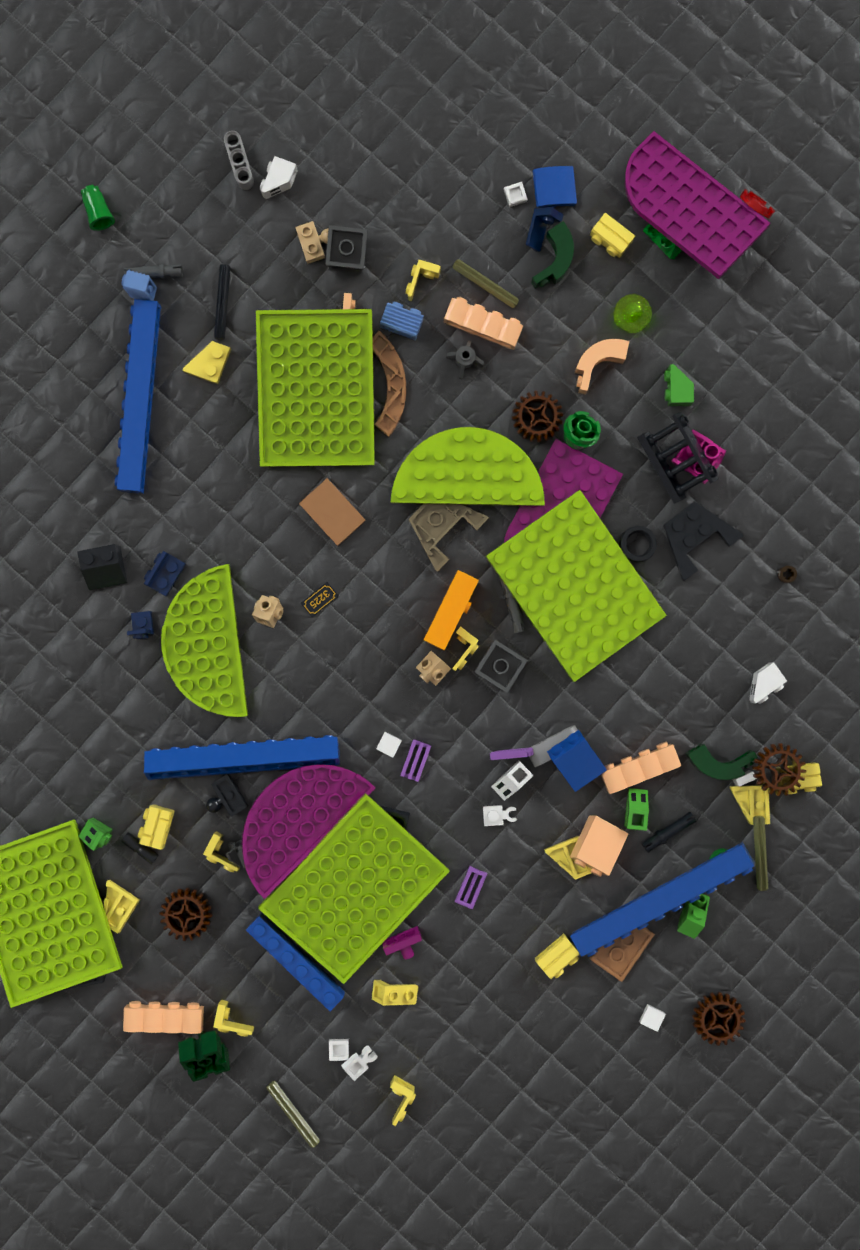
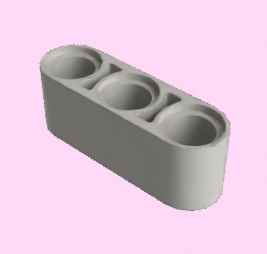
(238, 151)
(540, 749)

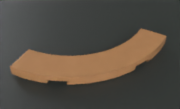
(395, 384)

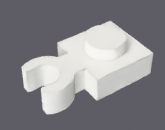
(494, 815)
(357, 1064)

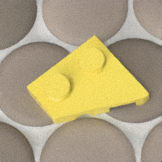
(209, 362)
(752, 801)
(561, 854)
(118, 906)

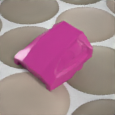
(712, 451)

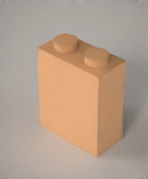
(598, 846)

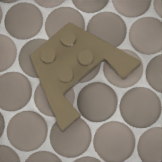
(434, 521)

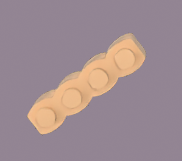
(483, 323)
(641, 768)
(163, 1018)

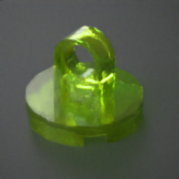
(632, 313)

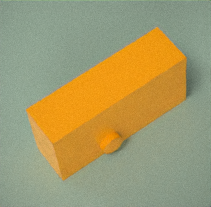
(451, 610)

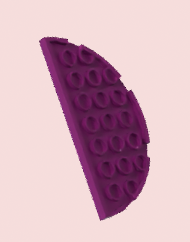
(293, 819)

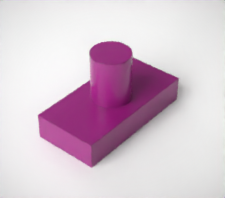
(403, 942)

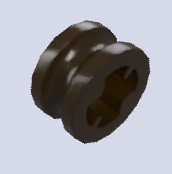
(784, 569)

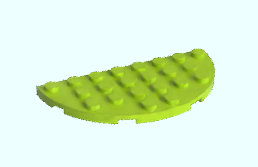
(468, 469)
(203, 644)

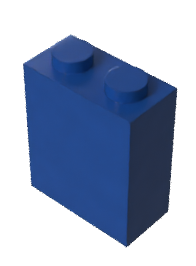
(576, 760)

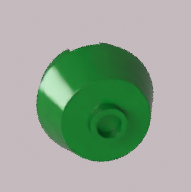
(581, 430)

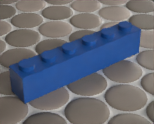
(295, 961)

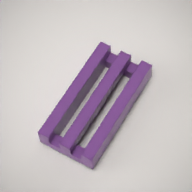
(511, 753)
(410, 775)
(476, 872)

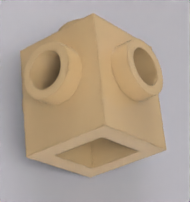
(268, 611)
(432, 668)

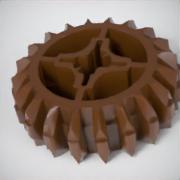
(546, 402)
(795, 775)
(177, 914)
(725, 1015)

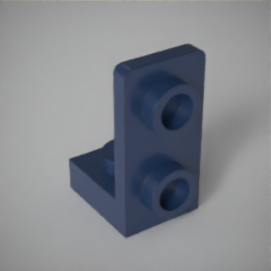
(539, 222)
(142, 625)

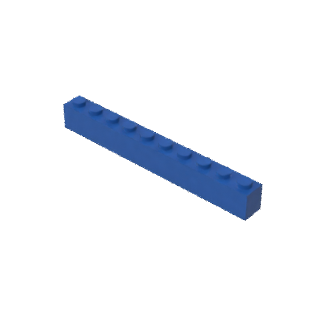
(138, 397)
(241, 757)
(663, 899)

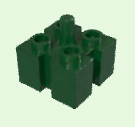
(203, 1055)

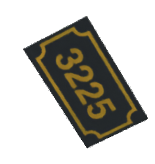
(319, 599)

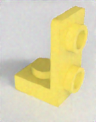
(428, 270)
(465, 637)
(215, 844)
(394, 994)
(226, 1026)
(401, 1088)

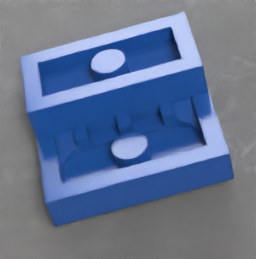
(554, 186)

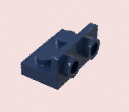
(164, 573)

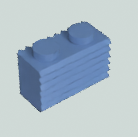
(139, 285)
(401, 320)

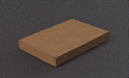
(332, 512)
(623, 954)

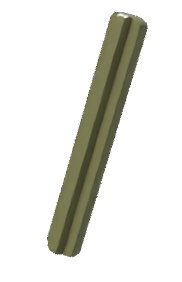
(485, 283)
(760, 853)
(293, 1114)

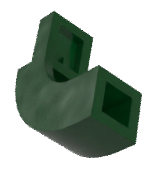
(563, 246)
(706, 764)

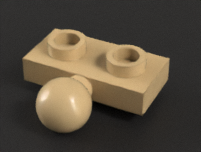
(311, 241)

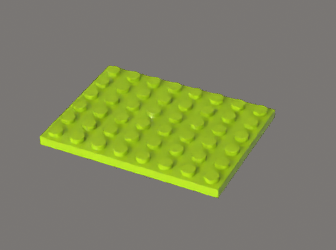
(315, 387)
(576, 585)
(354, 888)
(51, 916)

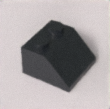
(102, 566)

